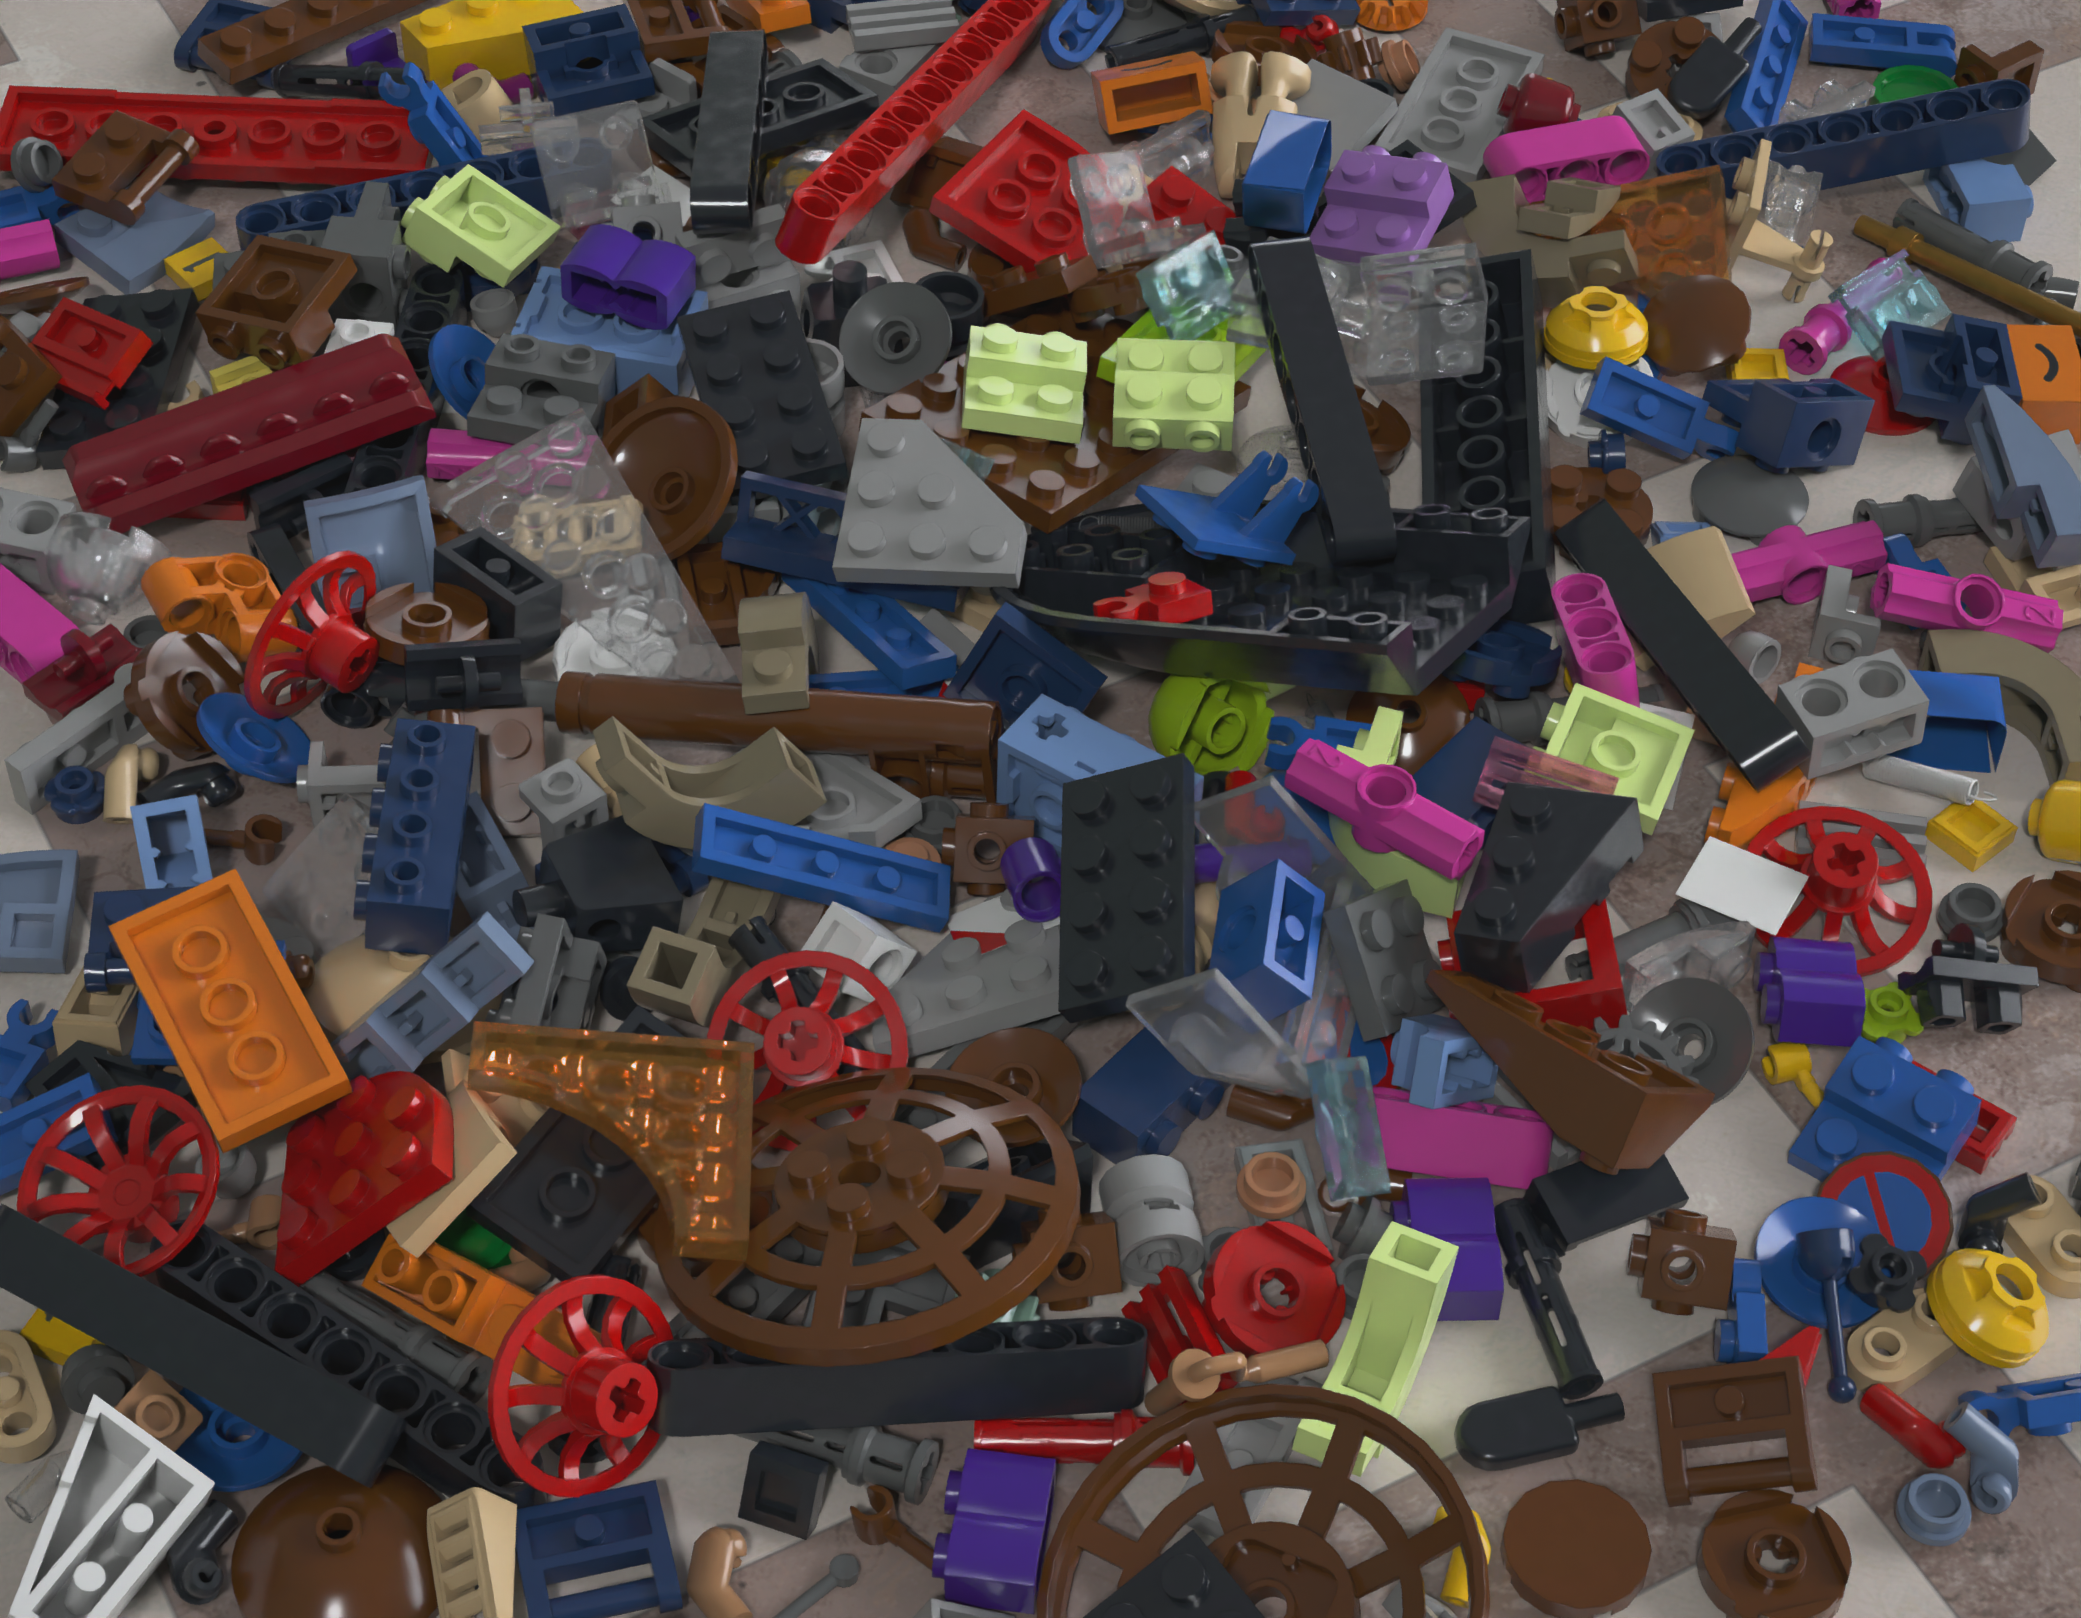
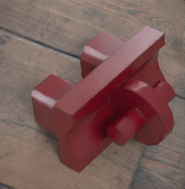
(81, 672)

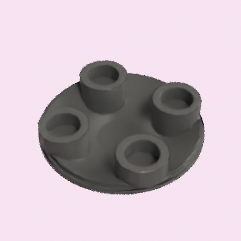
(1746, 498)

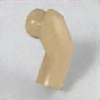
(121, 781)

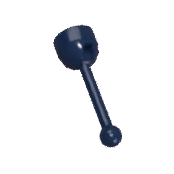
(1828, 1258)

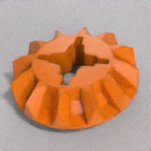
(1398, 17)

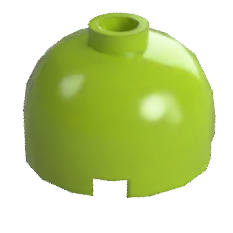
(1210, 721)

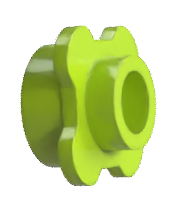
(1890, 1014)

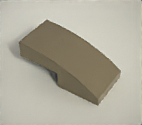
(1569, 208)

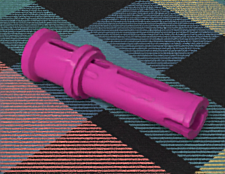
(1821, 333)

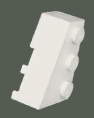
(109, 1520)

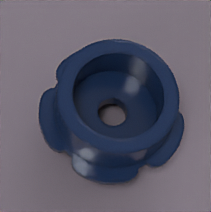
(1607, 452)
(76, 794)

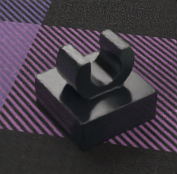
(783, 1490)

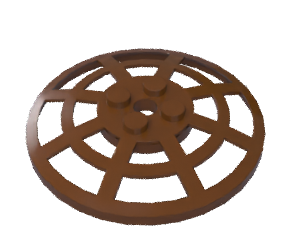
(833, 1213)
(1270, 1555)

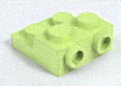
(477, 224)
(1024, 383)
(1174, 394)
(1619, 742)

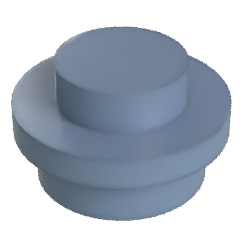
(1934, 1510)

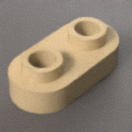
(2043, 1235)
(1913, 1341)
(22, 1403)

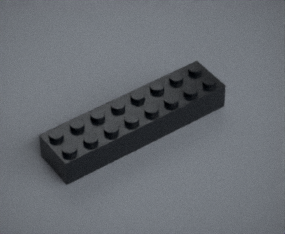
(1491, 429)

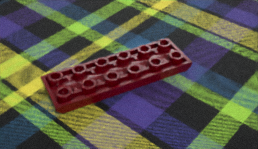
(248, 433)

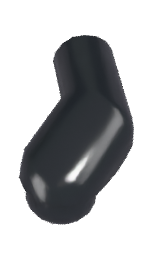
(207, 778)
(1989, 1210)
(193, 1557)

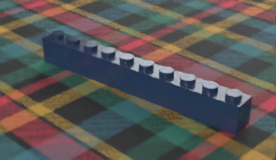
(1145, 1095)

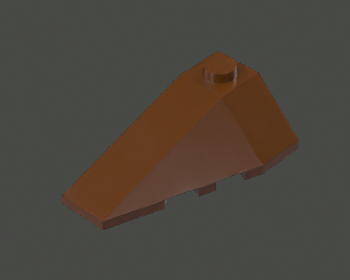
(1596, 1099)

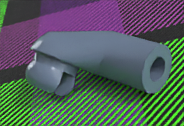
(1992, 1458)

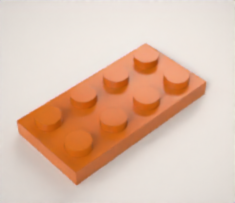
(230, 1010)

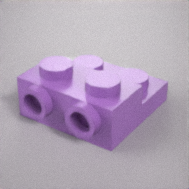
(1381, 204)

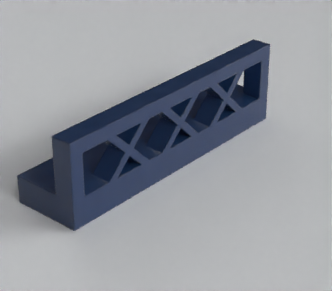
(805, 549)

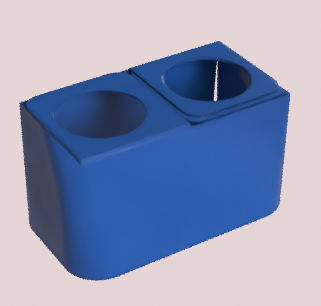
(1287, 172)
(1957, 723)

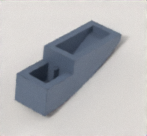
(2027, 477)

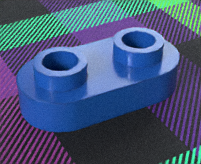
(1079, 29)

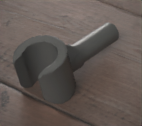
(2062, 291)
(20, 452)

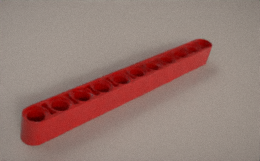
(906, 127)

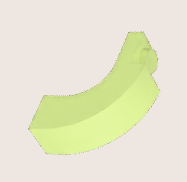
(1431, 889)
(1387, 1332)

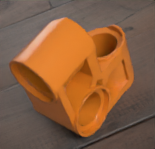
(216, 597)

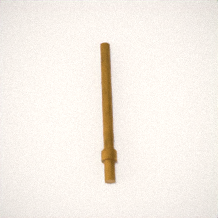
(1966, 272)

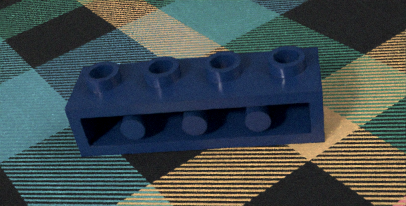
(418, 837)

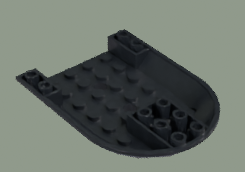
(1298, 624)

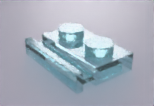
(1189, 287)
(1887, 294)

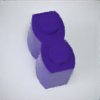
(628, 276)
(1810, 991)
(1464, 1216)
(997, 1530)

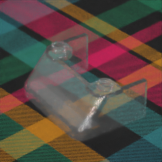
(1204, 1015)

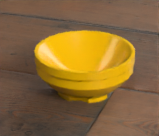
(1596, 327)
(1981, 1314)

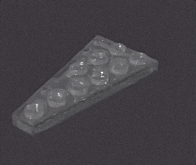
(578, 521)

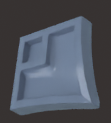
(136, 253)
(383, 524)
(37, 909)

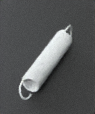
(1924, 779)

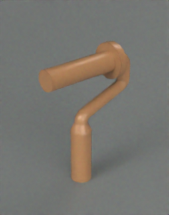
(1196, 1374)

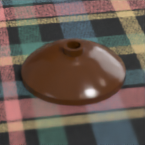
(678, 465)
(379, 1570)

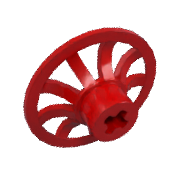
(333, 651)
(1846, 880)
(805, 1042)
(132, 1191)
(601, 1391)

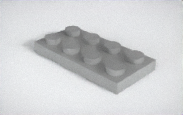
(1457, 98)

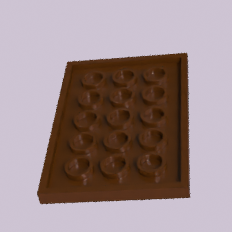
(1034, 476)

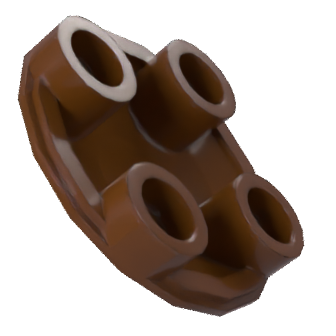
(1697, 325)

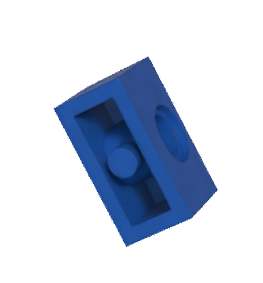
(1269, 937)

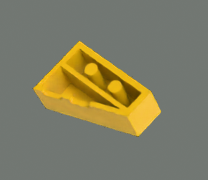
(476, 33)

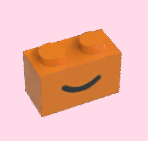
(1151, 92)
(2049, 376)

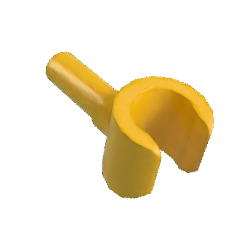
(1792, 1063)

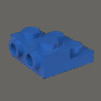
(1887, 1105)

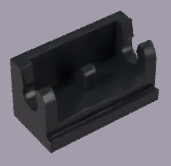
(1586, 1203)

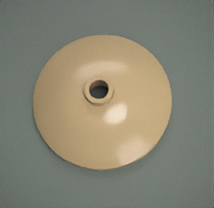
(356, 978)

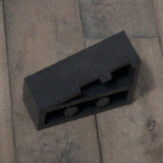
(1539, 876)

